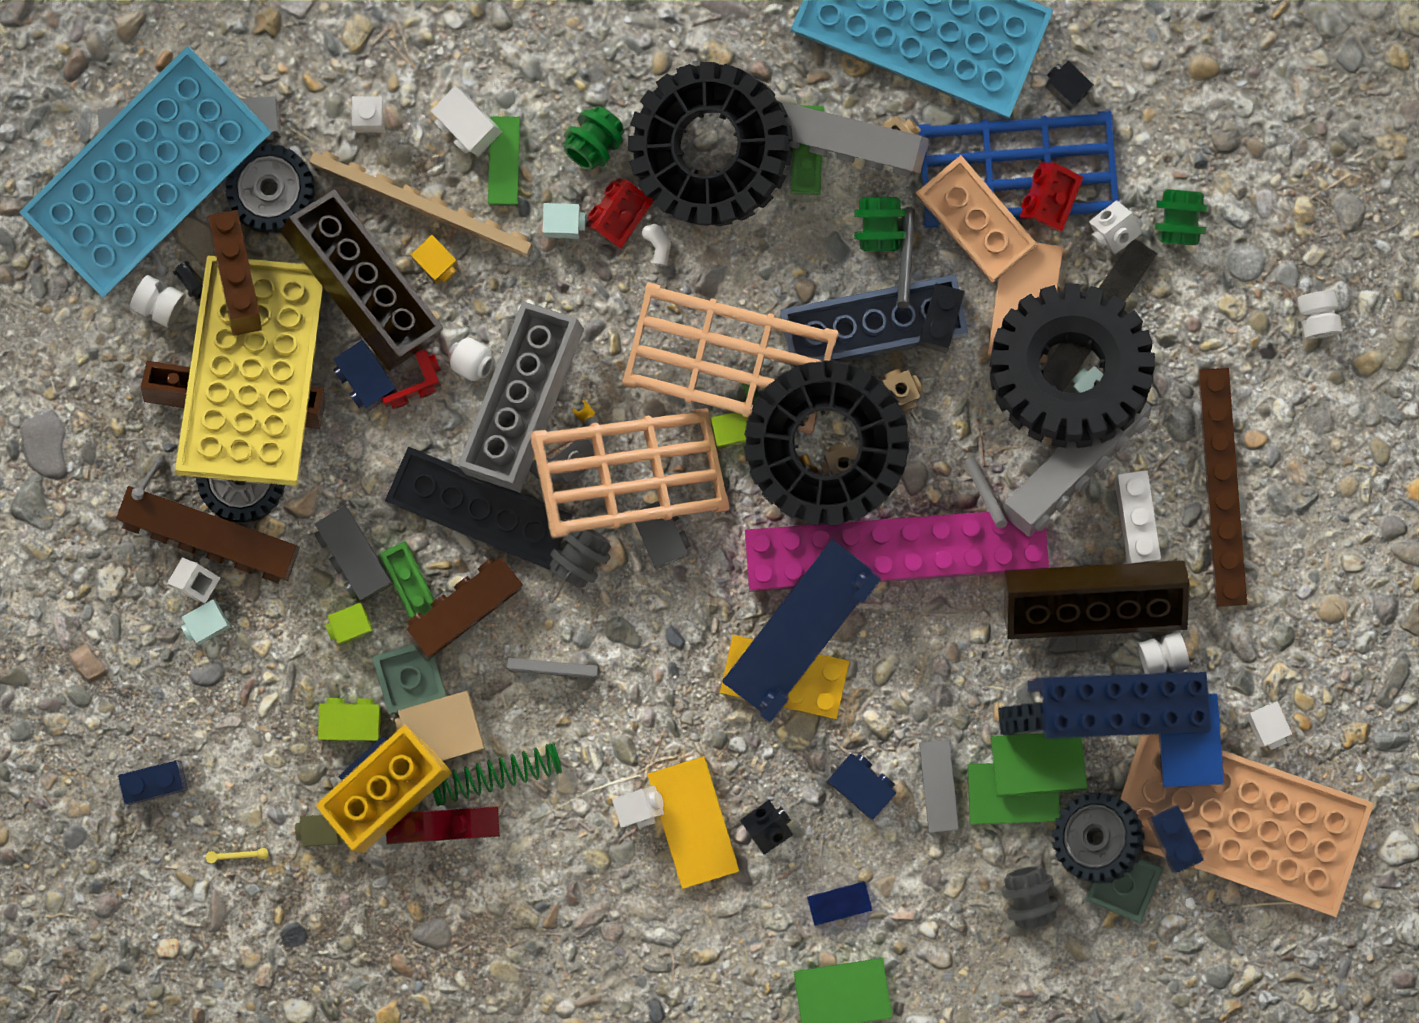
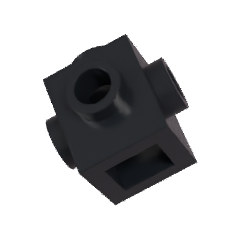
(767, 826)

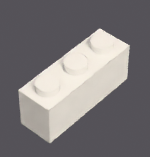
(1137, 517)

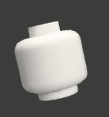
(471, 359)

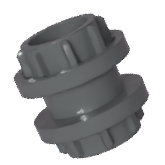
(580, 556)
(1030, 897)

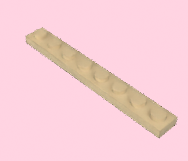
(410, 198)

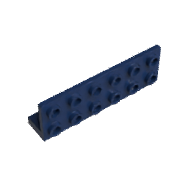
(800, 629)
(1123, 704)

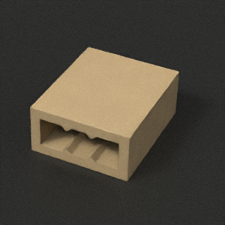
(445, 725)

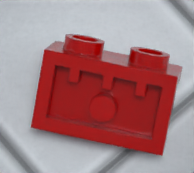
(1051, 195)
(619, 212)

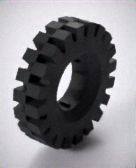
(759, 155)
(1083, 320)
(880, 432)

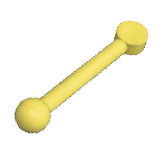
(212, 856)

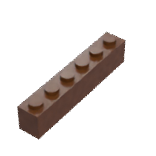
(168, 386)
(209, 534)

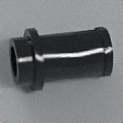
(189, 279)

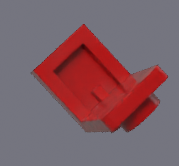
(429, 368)

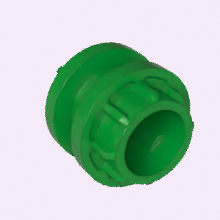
(597, 133)
(1181, 217)
(880, 223)

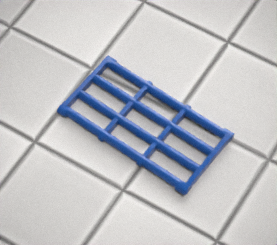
(1044, 152)

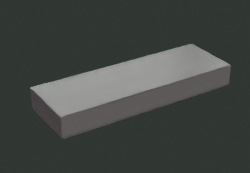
(552, 668)
(938, 786)

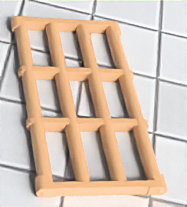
(705, 336)
(608, 490)

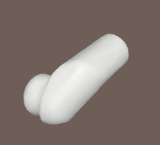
(661, 242)

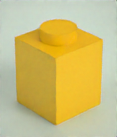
(435, 260)

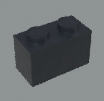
(941, 318)

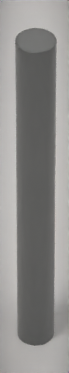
(906, 259)

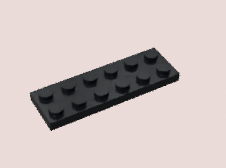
(475, 507)

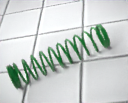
(550, 749)

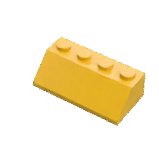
(383, 789)

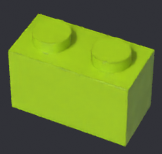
(349, 721)

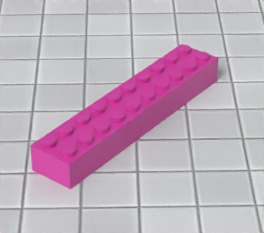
(896, 548)

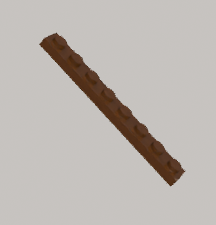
(1222, 487)

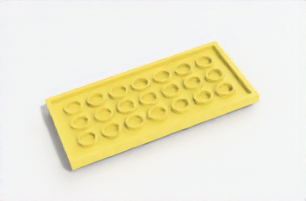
(254, 387)

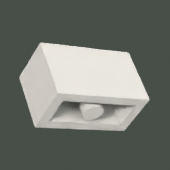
(466, 121)

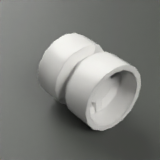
(156, 300)
(1320, 314)
(1164, 655)

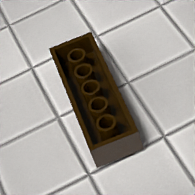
(361, 279)
(1096, 599)

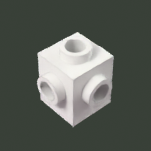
(1114, 227)

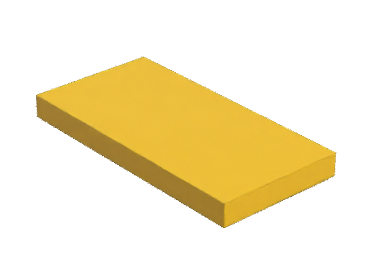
(694, 823)

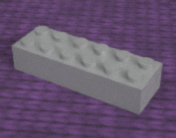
(520, 396)

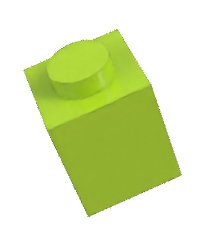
(729, 429)
(349, 624)

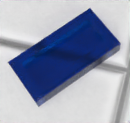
(839, 903)

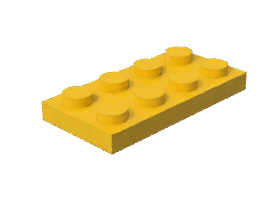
(816, 691)

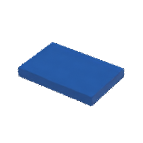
(1193, 757)

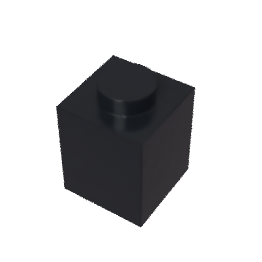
(1068, 84)

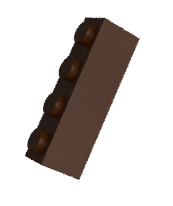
(235, 272)
(463, 608)

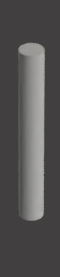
(985, 492)

